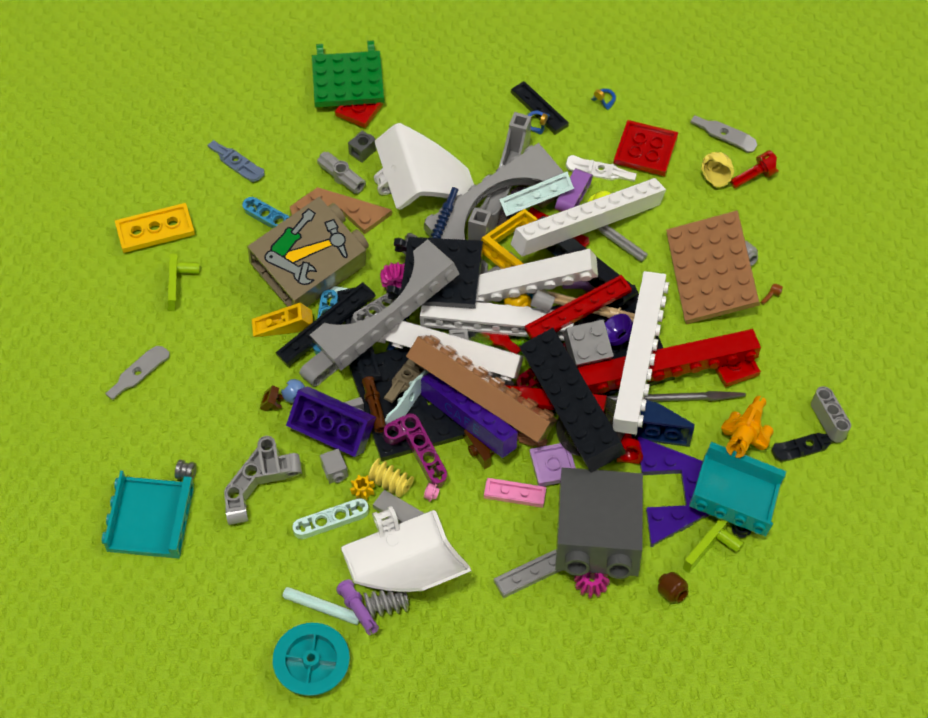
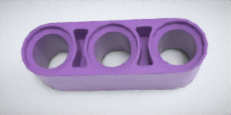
(581, 181)

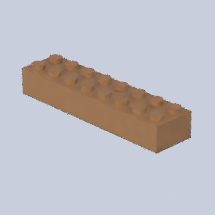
(482, 388)

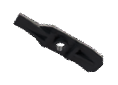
(798, 448)

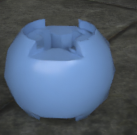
(290, 391)

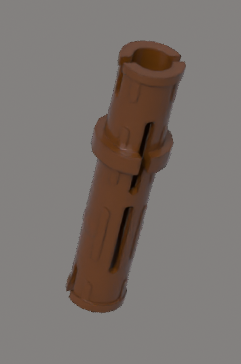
(372, 397)

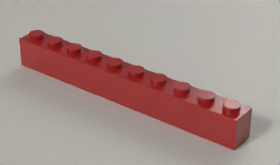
(678, 360)

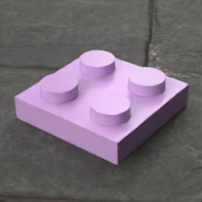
(548, 463)

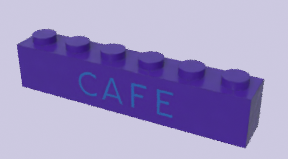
(470, 415)

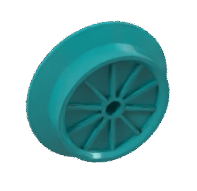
(316, 644)

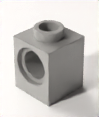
(334, 466)

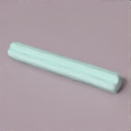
(320, 605)

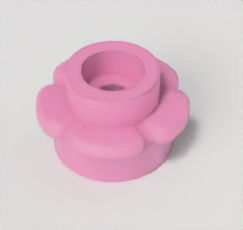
(431, 492)

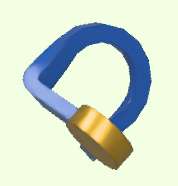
(599, 94)
(544, 118)

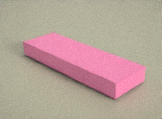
(515, 492)

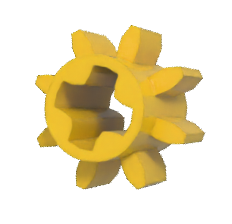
(362, 487)

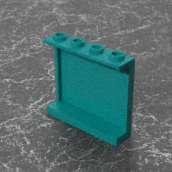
(737, 489)
(148, 516)

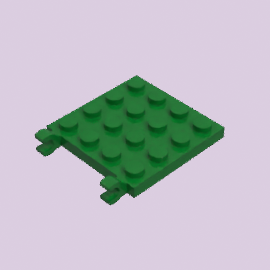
(347, 77)

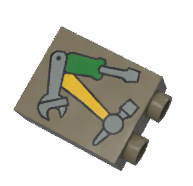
(308, 253)

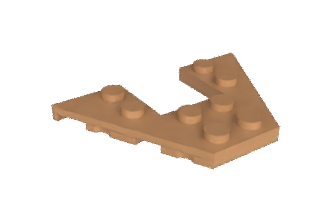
(360, 213)

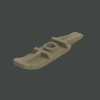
(401, 381)

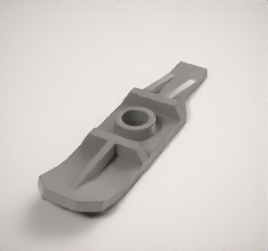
(732, 135)
(144, 364)

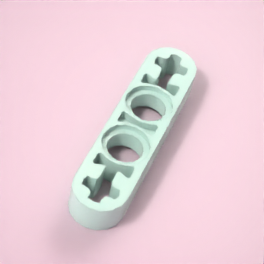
(329, 515)

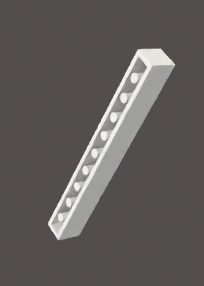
(587, 217)
(639, 353)

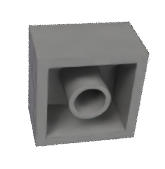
(588, 343)

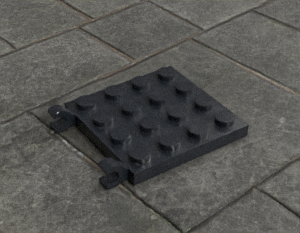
(467, 258)

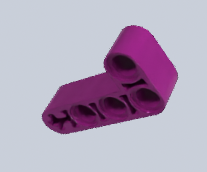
(419, 452)

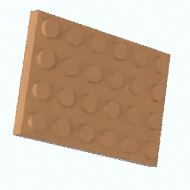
(712, 267)

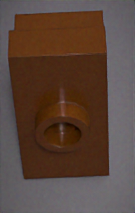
(478, 450)

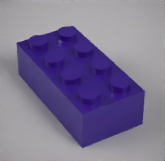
(331, 421)

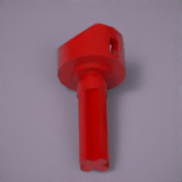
(765, 166)
(633, 450)

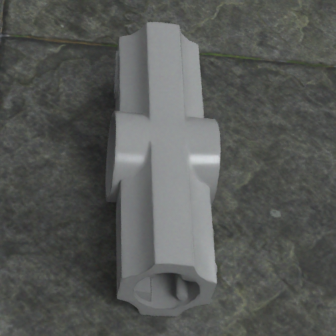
(341, 172)

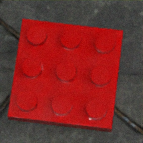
(645, 148)

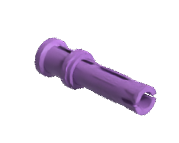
(353, 600)

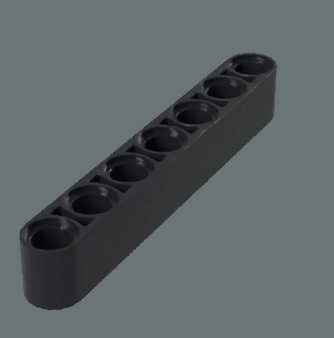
(605, 272)

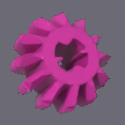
(392, 275)
(586, 586)

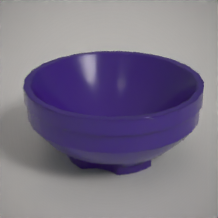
(616, 325)

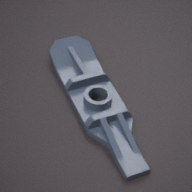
(242, 166)

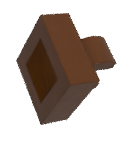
(269, 399)

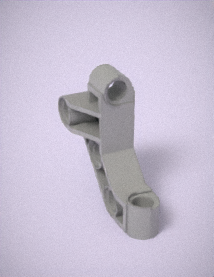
(269, 468)

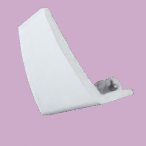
(417, 167)
(404, 554)

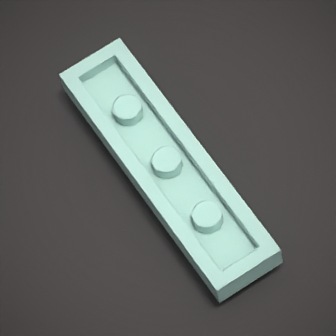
(536, 193)

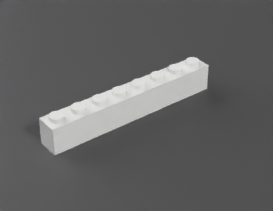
(537, 275)
(484, 319)
(488, 357)

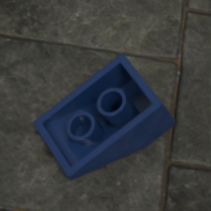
(664, 426)

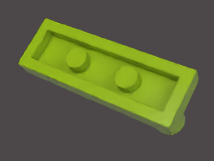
(174, 268)
(716, 533)

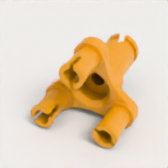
(747, 429)

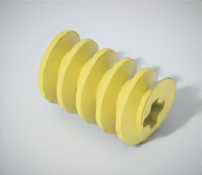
(389, 479)

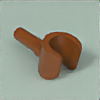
(776, 290)

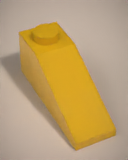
(283, 321)

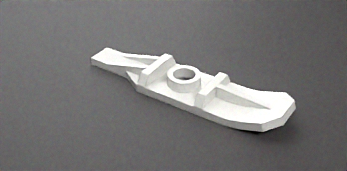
(610, 171)

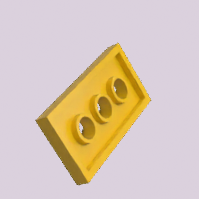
(160, 218)

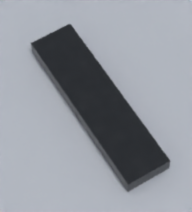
(535, 102)

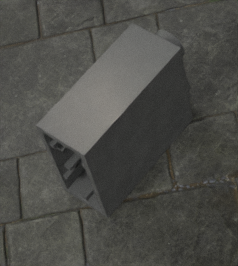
(599, 522)

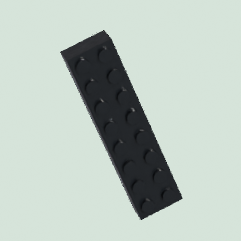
(572, 400)

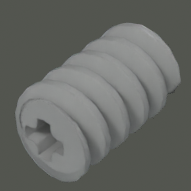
(386, 602)

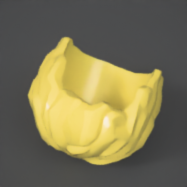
(717, 169)

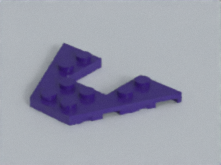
(668, 520)

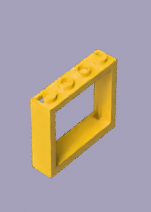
(495, 251)

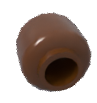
(673, 587)

